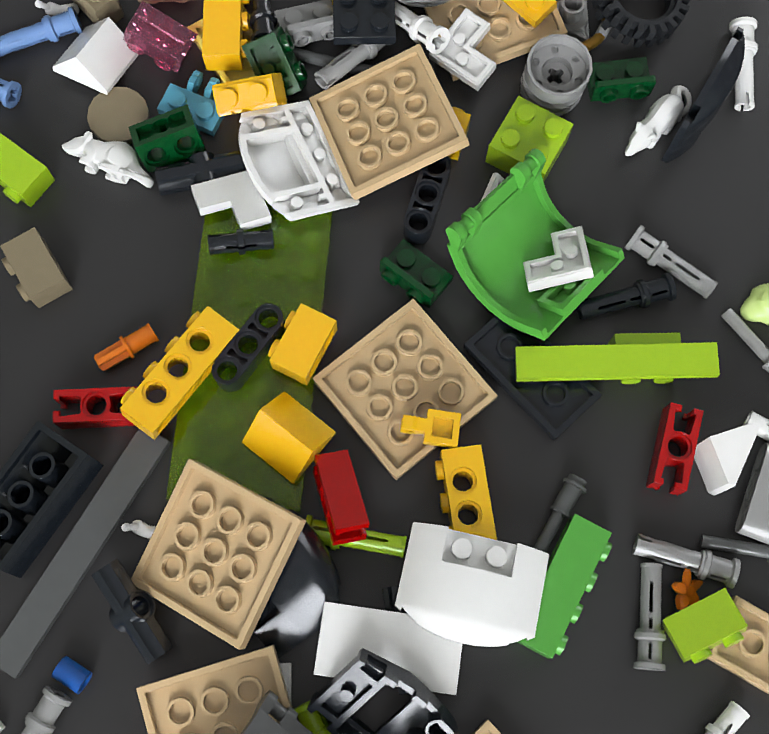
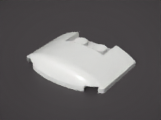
(292, 161)
(471, 586)

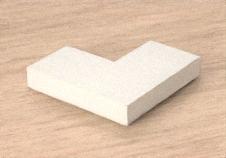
(460, 54)
(233, 192)
(568, 264)

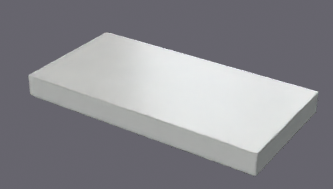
(390, 636)

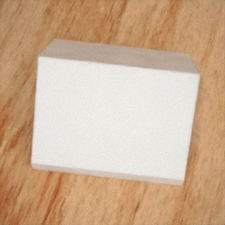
(97, 57)
(723, 457)

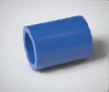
(72, 674)

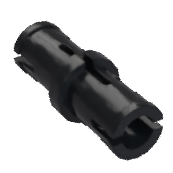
(240, 241)

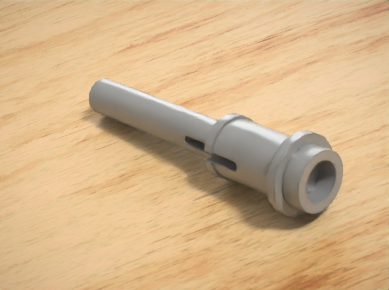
(748, 336)

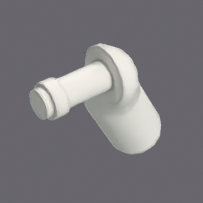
(54, 9)
(139, 528)

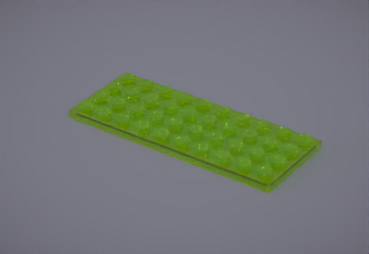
(234, 286)

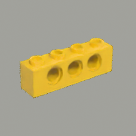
(154, 417)
(466, 463)

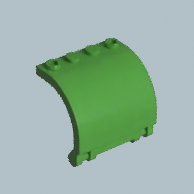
(513, 228)

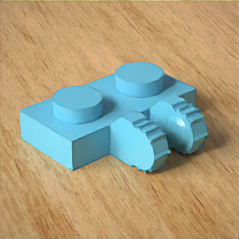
(201, 107)

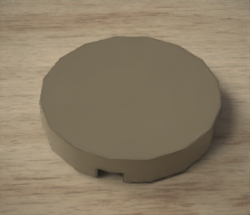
(114, 113)

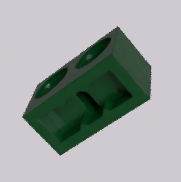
(167, 138)

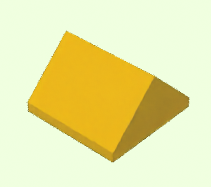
(287, 436)

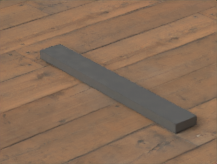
(79, 552)

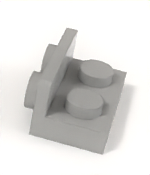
(307, 22)

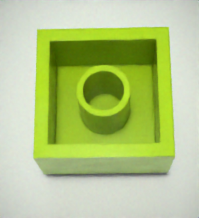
(524, 129)

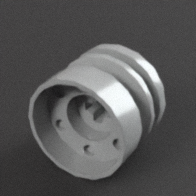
(556, 73)

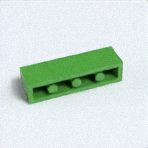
(567, 577)

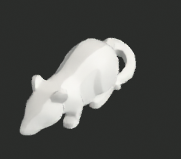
(659, 120)
(113, 157)

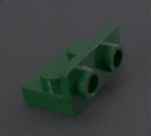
(275, 55)
(620, 80)
(415, 274)

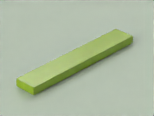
(617, 362)

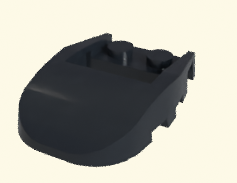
(361, 681)

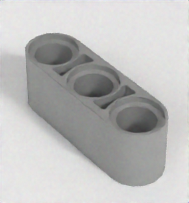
(754, 511)

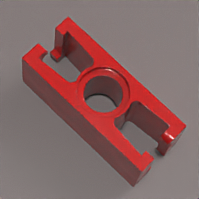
(87, 399)
(685, 440)
(340, 497)

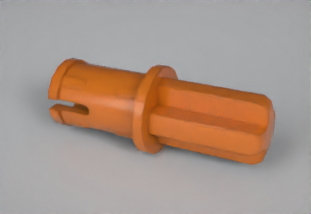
(125, 347)

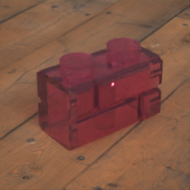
(159, 37)

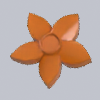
(686, 590)

